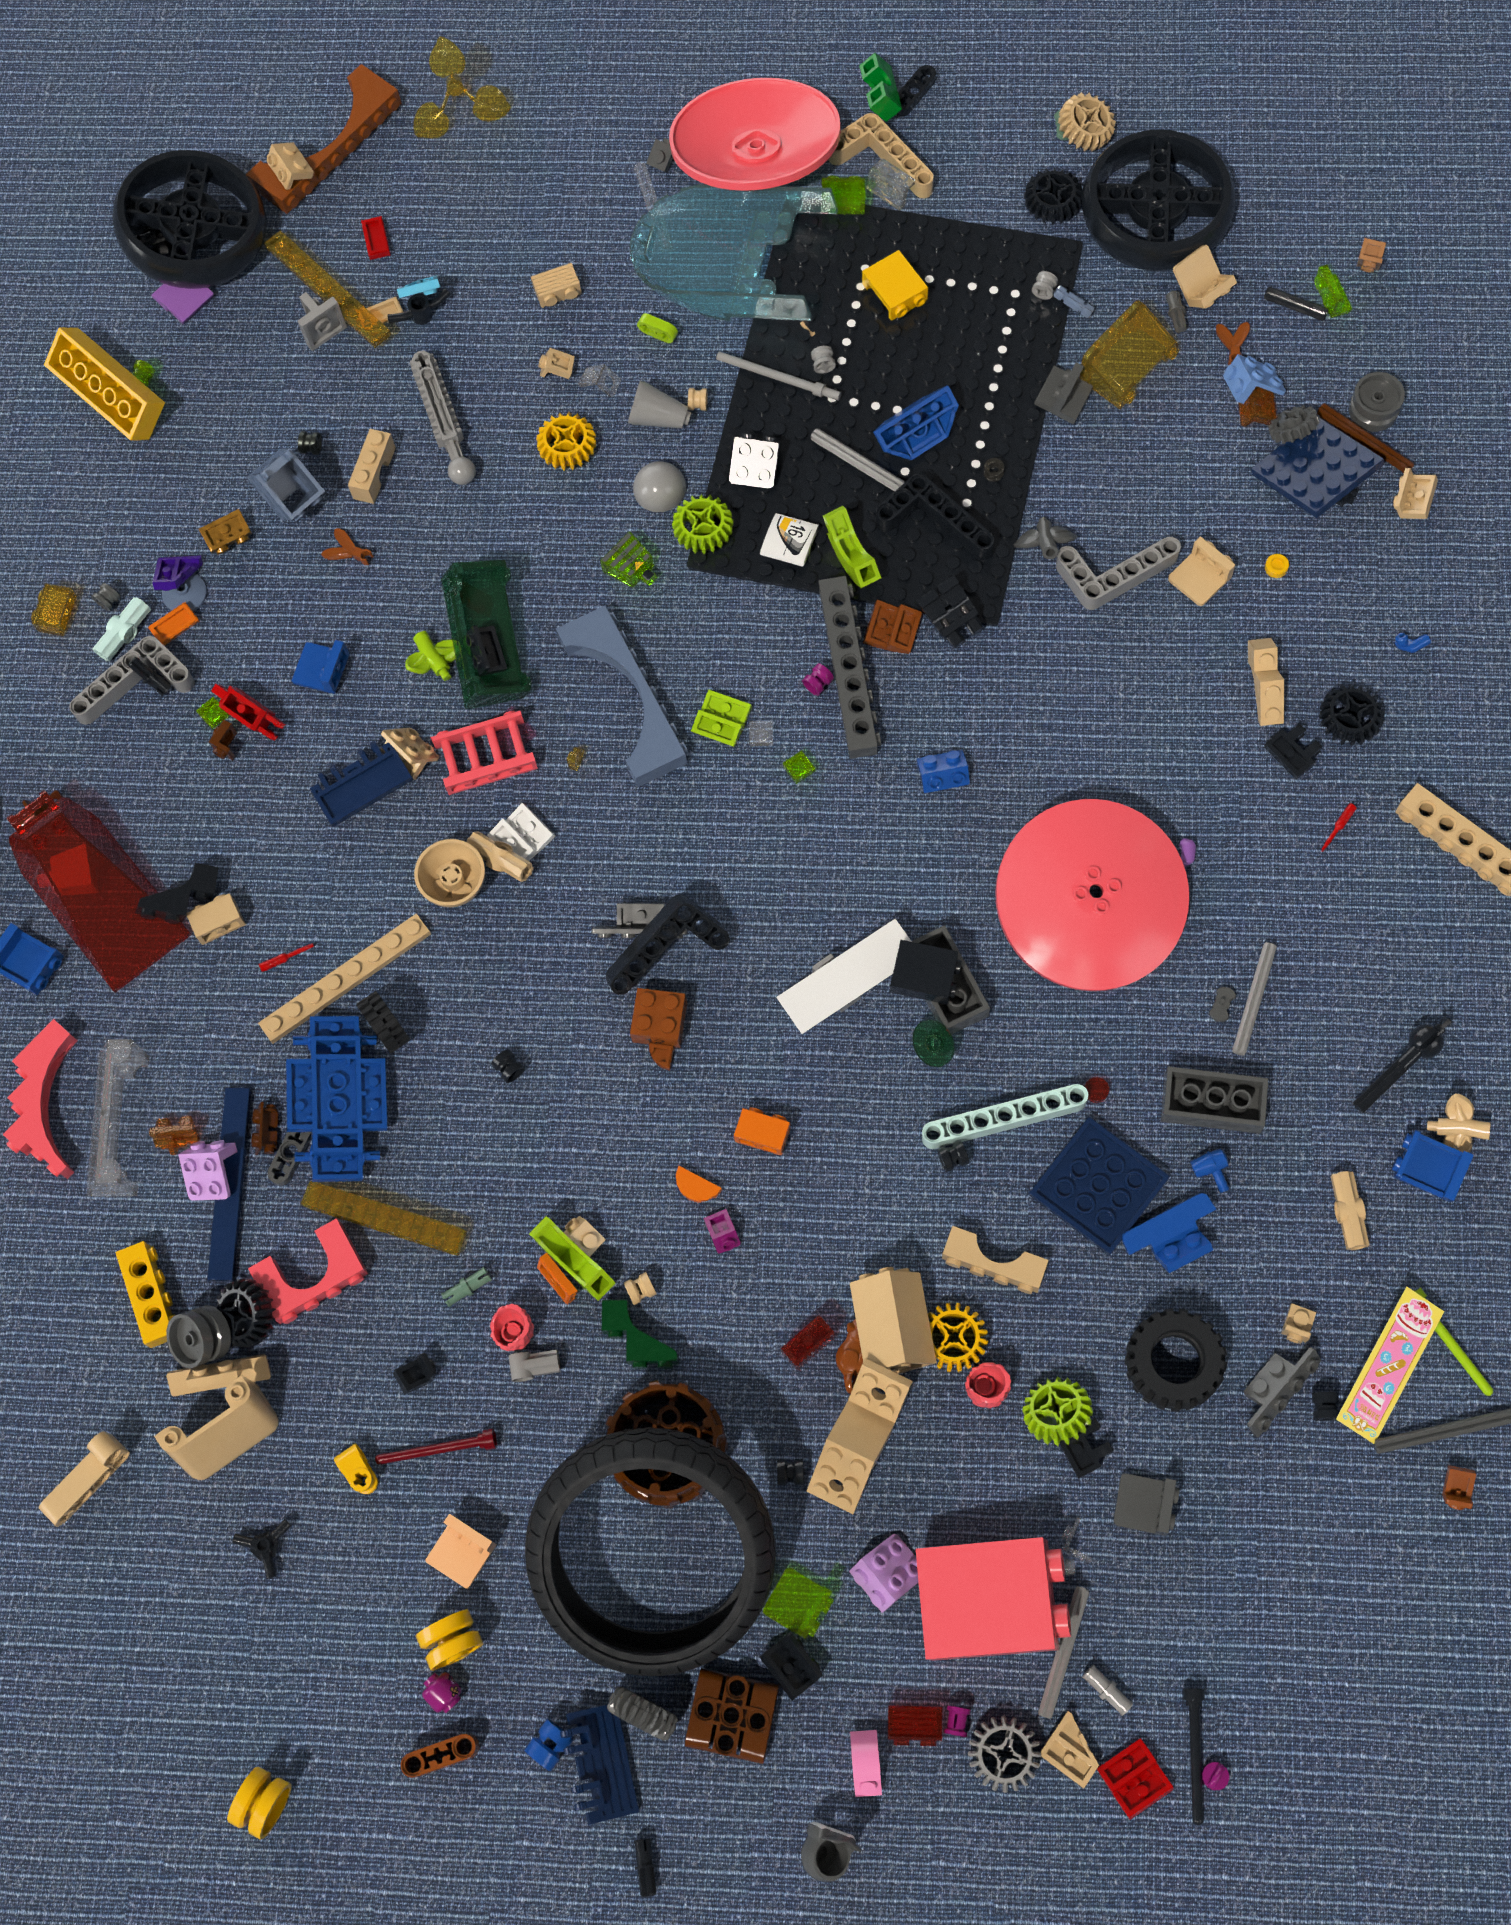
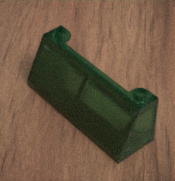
(478, 597)

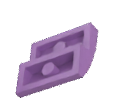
(182, 302)

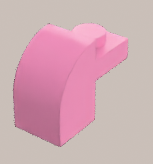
(865, 1763)

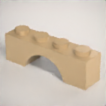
(1023, 1272)

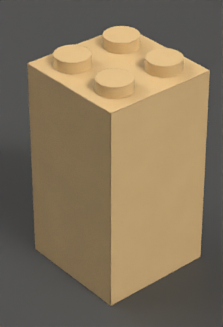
(893, 1319)

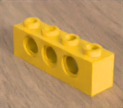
(130, 1261)

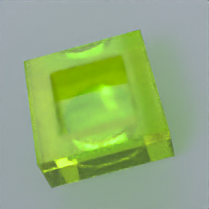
(212, 713)
(798, 767)

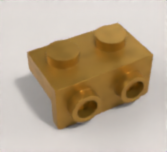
(225, 532)

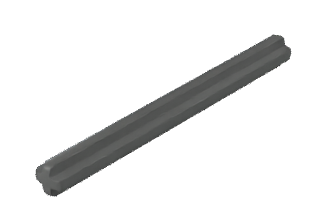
(1443, 1431)

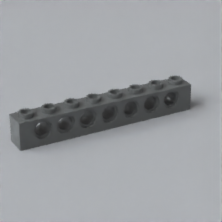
(838, 590)

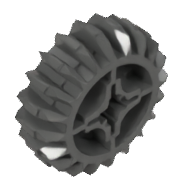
(642, 1713)

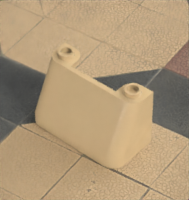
(224, 1437)

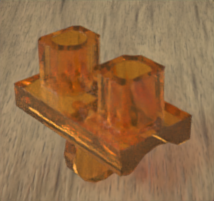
(174, 1136)

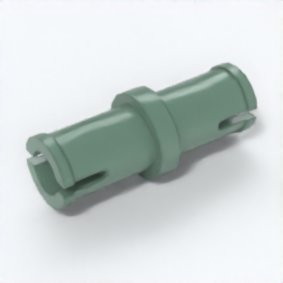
(466, 1286)

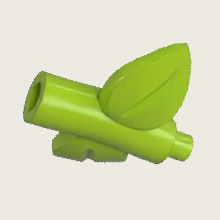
(431, 656)

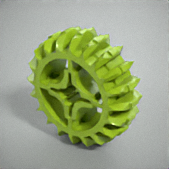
(704, 531)
(1073, 1405)

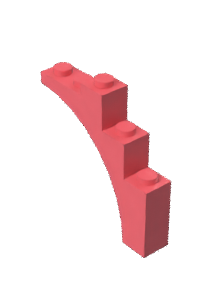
(38, 1067)

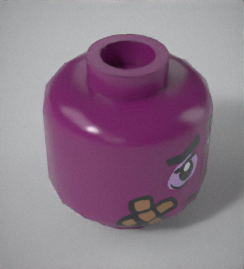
(441, 1692)

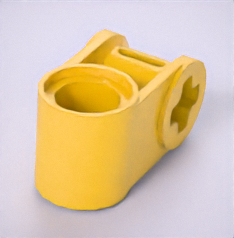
(354, 1466)

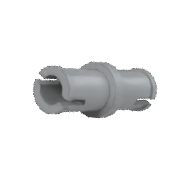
(1107, 1690)

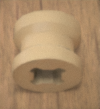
(697, 399)

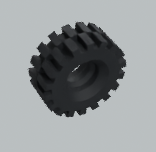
(383, 1022)

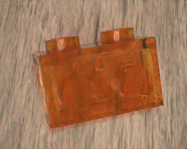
(1258, 407)

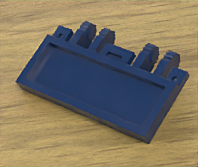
(361, 784)
(603, 1763)

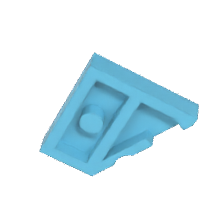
(425, 285)

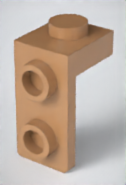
(1371, 255)

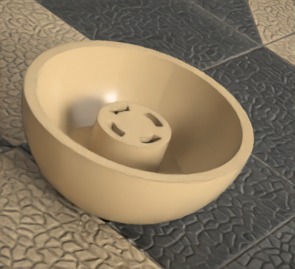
(444, 864)

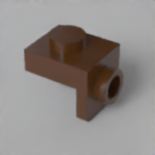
(221, 739)

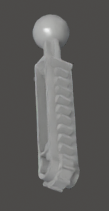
(442, 416)

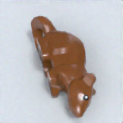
(849, 1356)

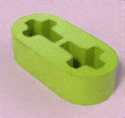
(657, 328)

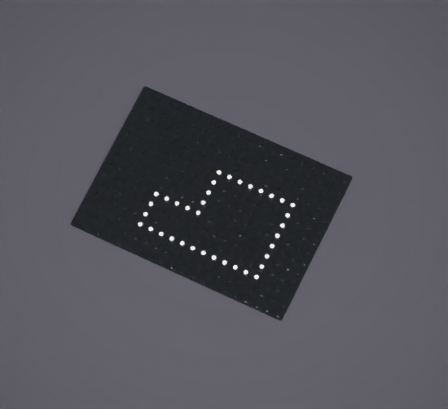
(973, 333)

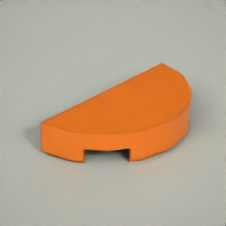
(695, 1187)

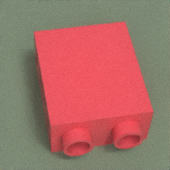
(991, 1599)

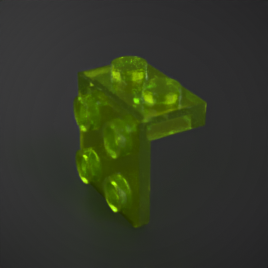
(798, 1603)

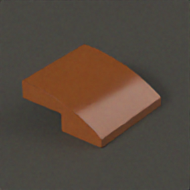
(892, 627)

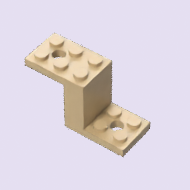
(859, 1436)

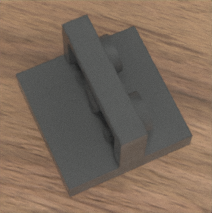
(1064, 393)

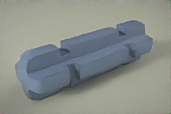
(1073, 301)

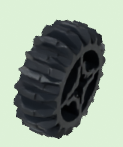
(1055, 190)
(1347, 726)
(246, 1311)

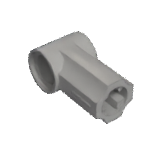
(527, 1365)

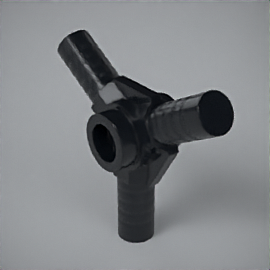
(264, 1546)

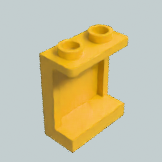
(896, 284)

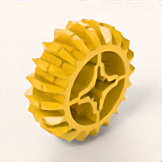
(565, 449)
(962, 1346)

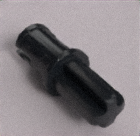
(149, 676)
(645, 1867)

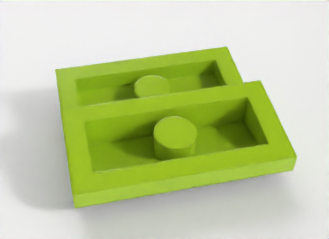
(721, 718)

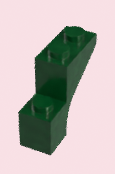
(640, 1347)

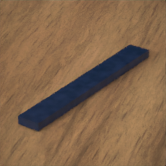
(227, 1211)

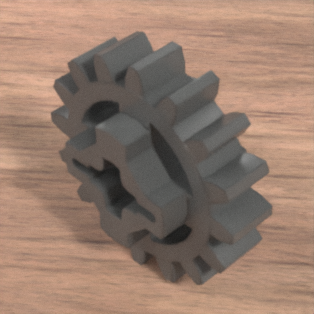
(1293, 424)

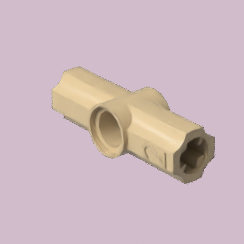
(500, 856)
(1349, 1210)

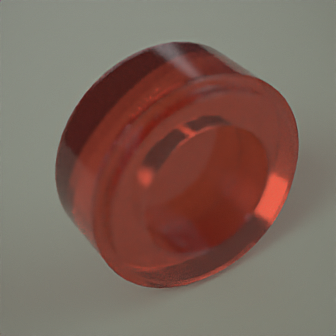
(1097, 1089)

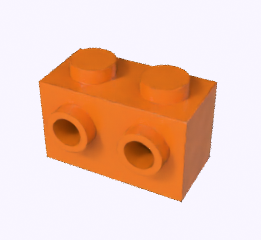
(762, 1131)

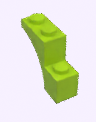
(572, 1258)

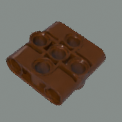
(701, 1729)

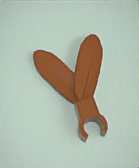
(1233, 343)
(346, 550)

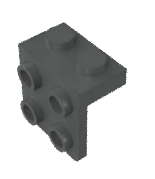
(1146, 1504)

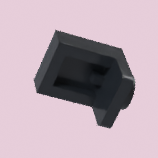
(415, 1374)

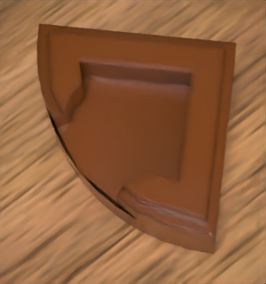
(661, 1054)

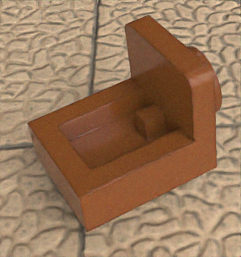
(1459, 1487)

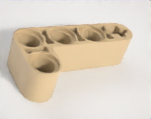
(82, 1482)

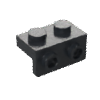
(486, 650)
(791, 1666)

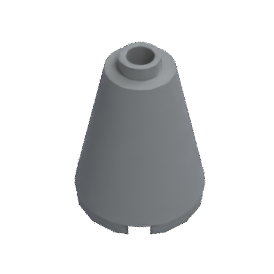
(657, 409)

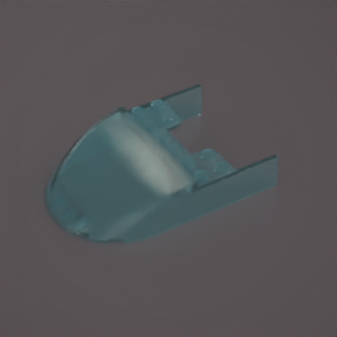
(720, 246)

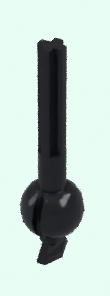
(1424, 1042)

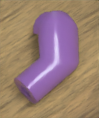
(1188, 851)

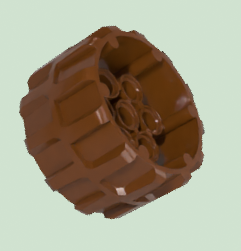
(676, 1394)

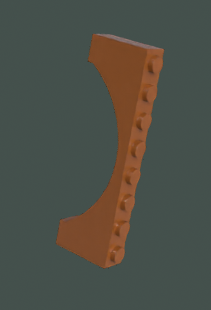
(372, 104)

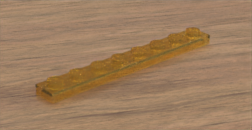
(326, 287)

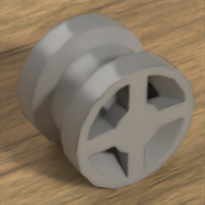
(1044, 286)
(823, 359)

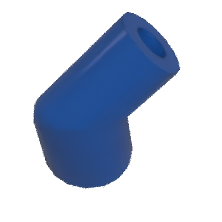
(1403, 643)

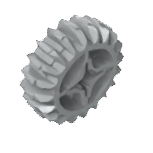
(1026, 1761)

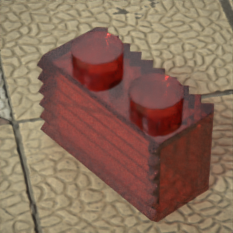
(808, 1342)
(914, 1723)

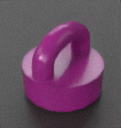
(1215, 1776)

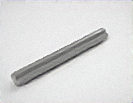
(856, 459)
(1254, 999)
(1063, 1655)

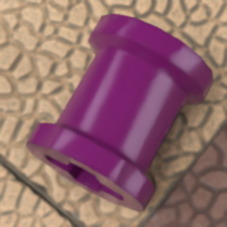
(957, 1721)

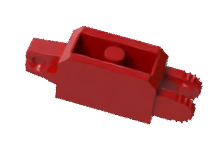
(247, 710)

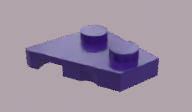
(174, 571)

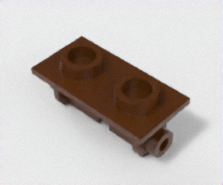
(263, 1119)

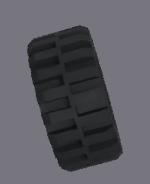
(1200, 1336)

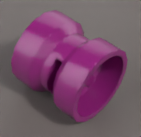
(817, 679)

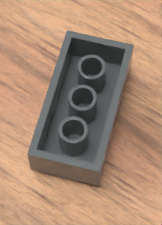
(968, 1003)
(1214, 1100)

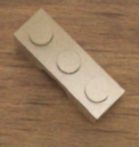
(365, 478)

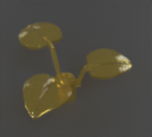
(449, 60)

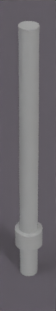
(818, 389)

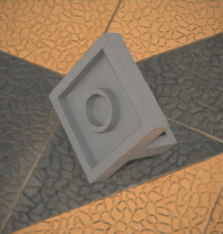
(320, 321)

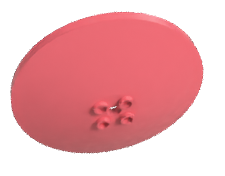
(755, 134)
(1058, 923)

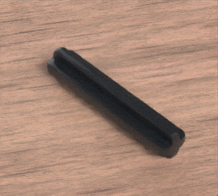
(1296, 303)

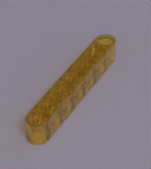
(384, 1218)

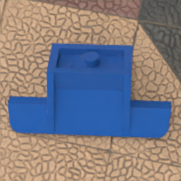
(1173, 1234)

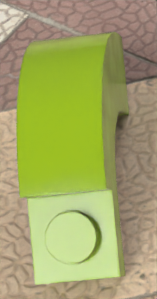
(851, 554)

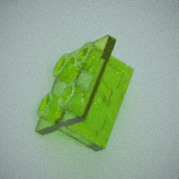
(848, 193)

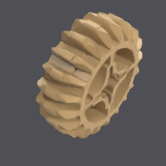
(1080, 110)

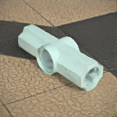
(121, 629)

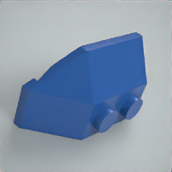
(919, 425)

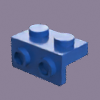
(943, 771)

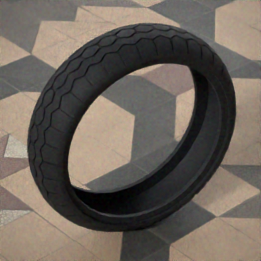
(627, 1648)

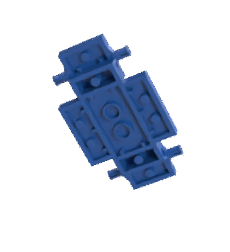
(336, 1098)

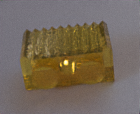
(53, 609)

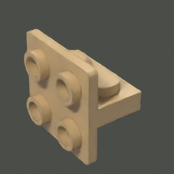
(410, 748)

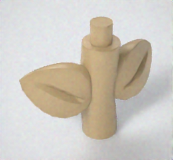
(1459, 1125)

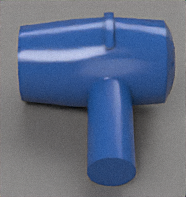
(1212, 1163)

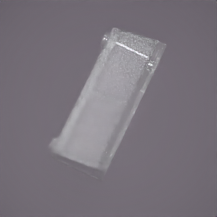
(116, 1061)

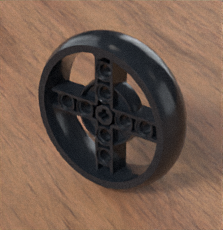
(1157, 198)
(189, 219)

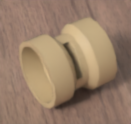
(640, 1288)

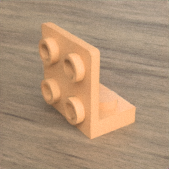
(460, 1552)

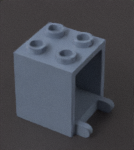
(280, 478)

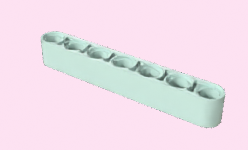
(1013, 1107)

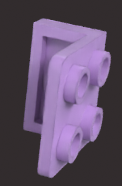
(205, 1170)
(887, 1572)

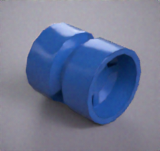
(541, 1751)

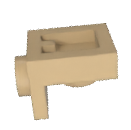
(556, 363)
(1298, 1324)

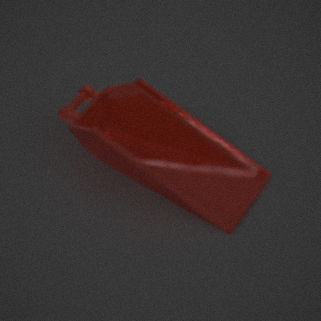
(91, 888)

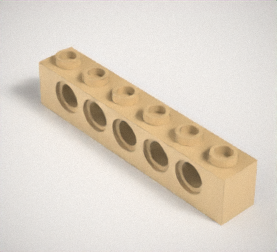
(1459, 828)

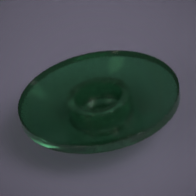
(933, 1043)

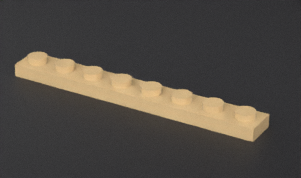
(344, 978)

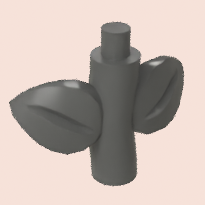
(1045, 538)

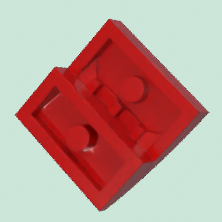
(1135, 1779)

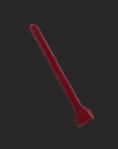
(486, 1440)

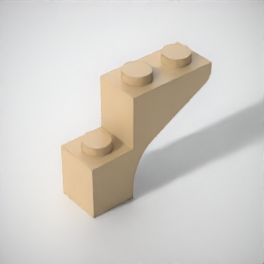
(1267, 681)

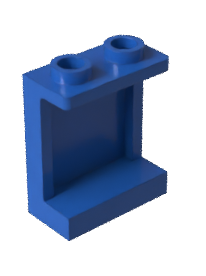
(27, 959)
(1431, 1166)

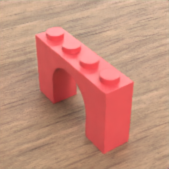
(343, 1270)

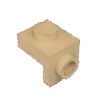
(584, 1235)

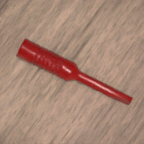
(1340, 824)
(282, 958)

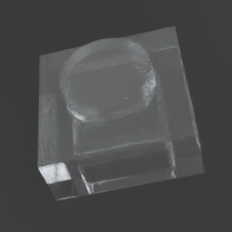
(761, 733)

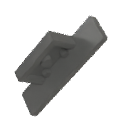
(632, 920)
(1276, 1386)

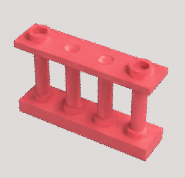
(479, 774)

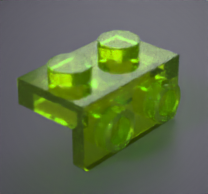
(1331, 292)

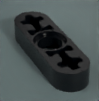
(916, 82)

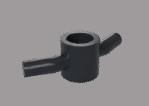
(419, 308)

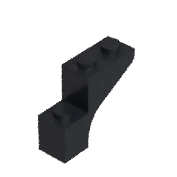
(174, 902)

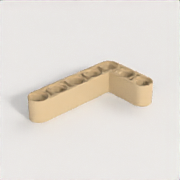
(874, 132)

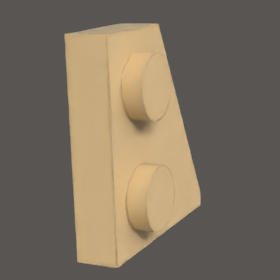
(1069, 1752)

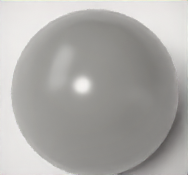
(659, 486)

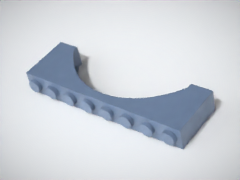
(599, 638)

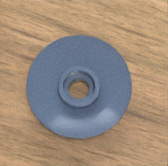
(193, 594)

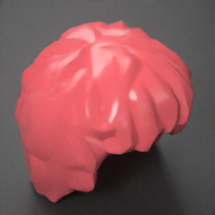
(511, 1328)
(988, 1384)

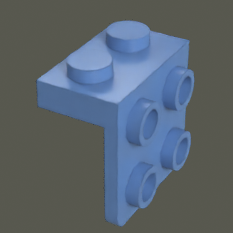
(1247, 373)

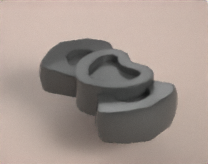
(1222, 1004)

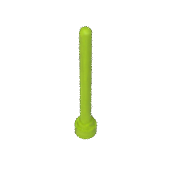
(1460, 1355)

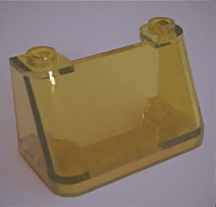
(1127, 354)

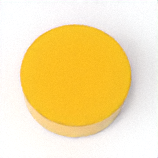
(1276, 565)

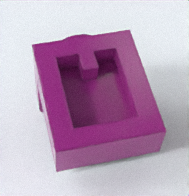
(722, 1231)

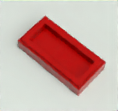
(375, 237)

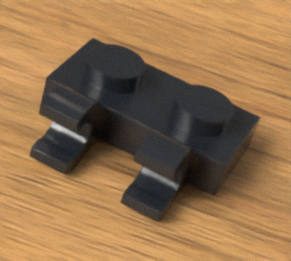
(1290, 754)
(1080, 1454)

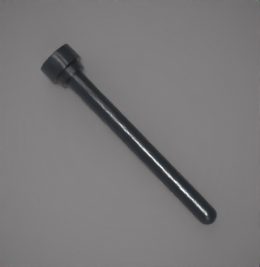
(1194, 1700)

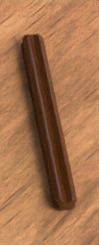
(1364, 437)

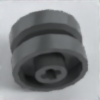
(1376, 401)
(198, 1336)

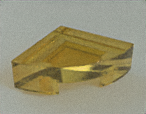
(574, 758)

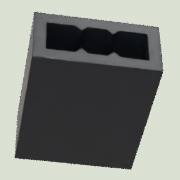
(925, 972)

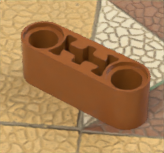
(432, 1750)

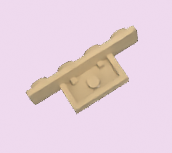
(217, 1375)

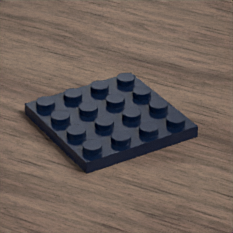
(1317, 468)
(1099, 1186)

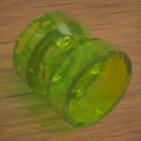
(143, 371)

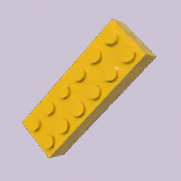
(104, 383)

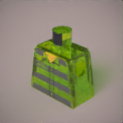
(629, 562)

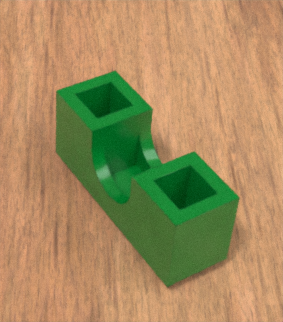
(884, 96)

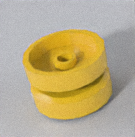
(449, 1639)
(259, 1802)

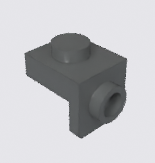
(660, 155)

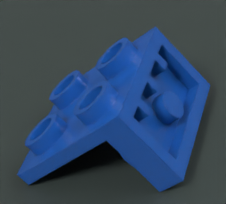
(321, 666)

